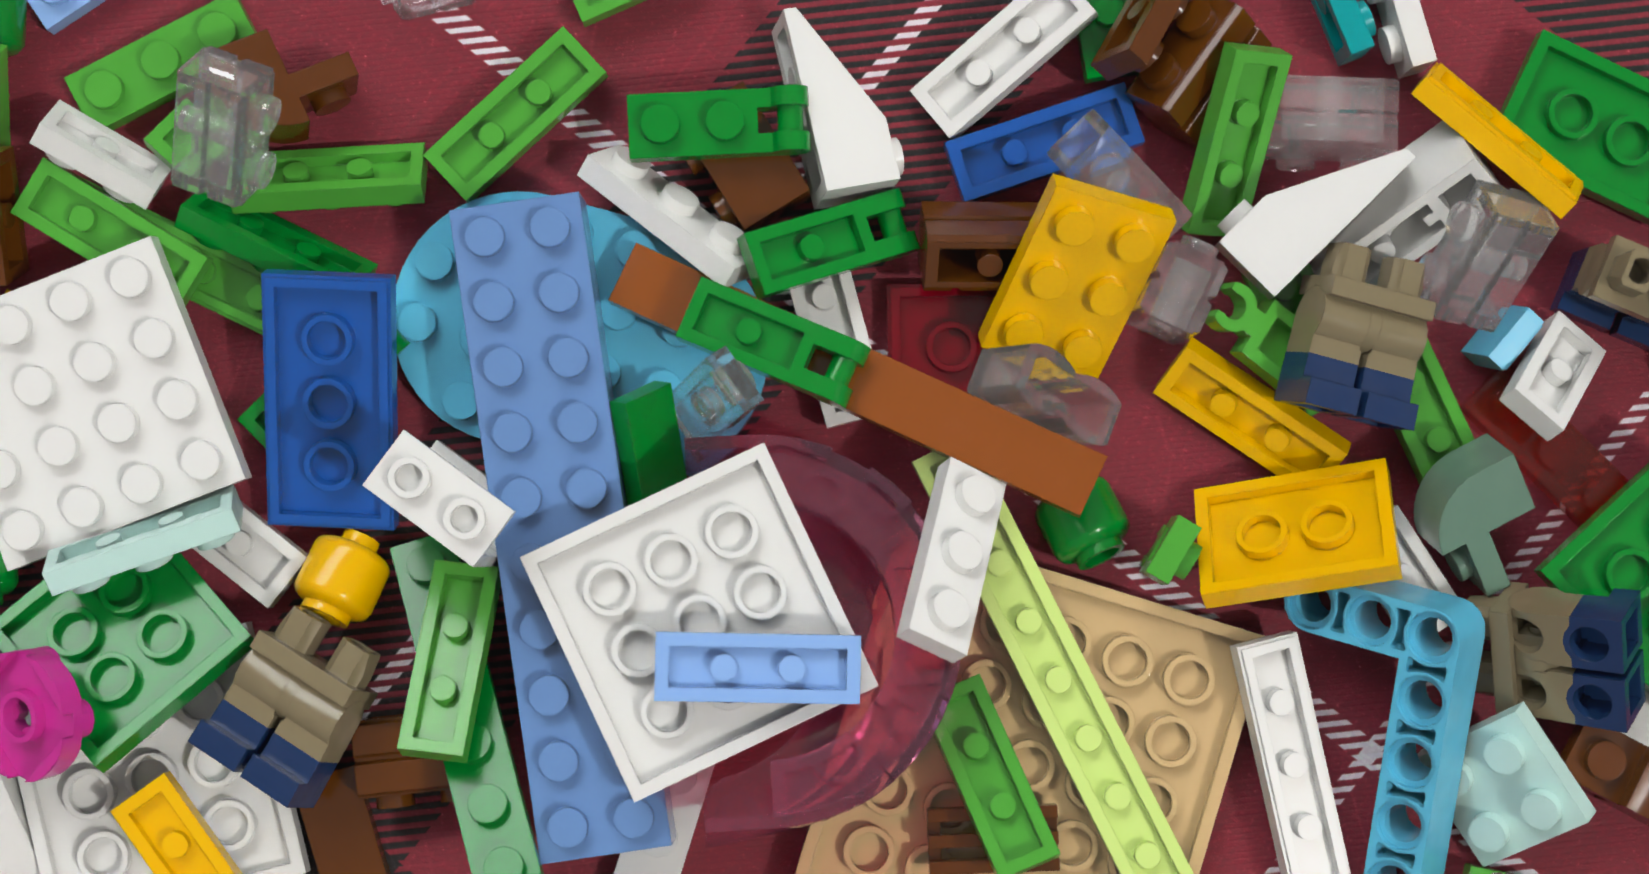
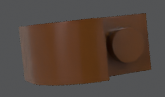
(317, 88)
(1611, 768)

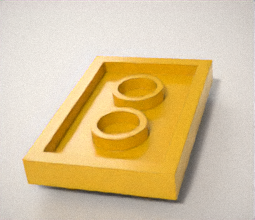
(1078, 272)
(1297, 534)

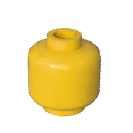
(342, 577)

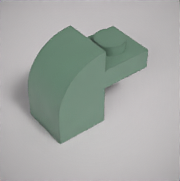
(1464, 501)

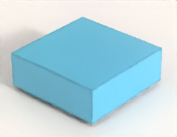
(1503, 346)

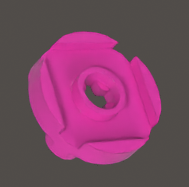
(42, 685)

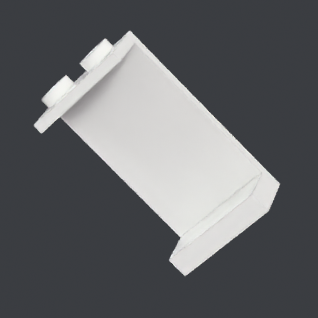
(442, 497)

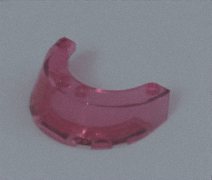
(868, 550)

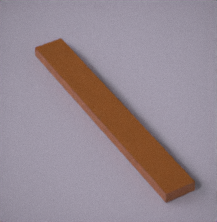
(902, 399)

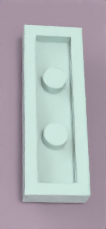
(145, 543)

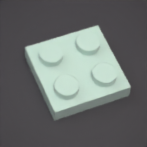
(1514, 787)

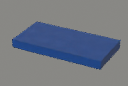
(328, 395)

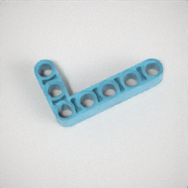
(1413, 715)

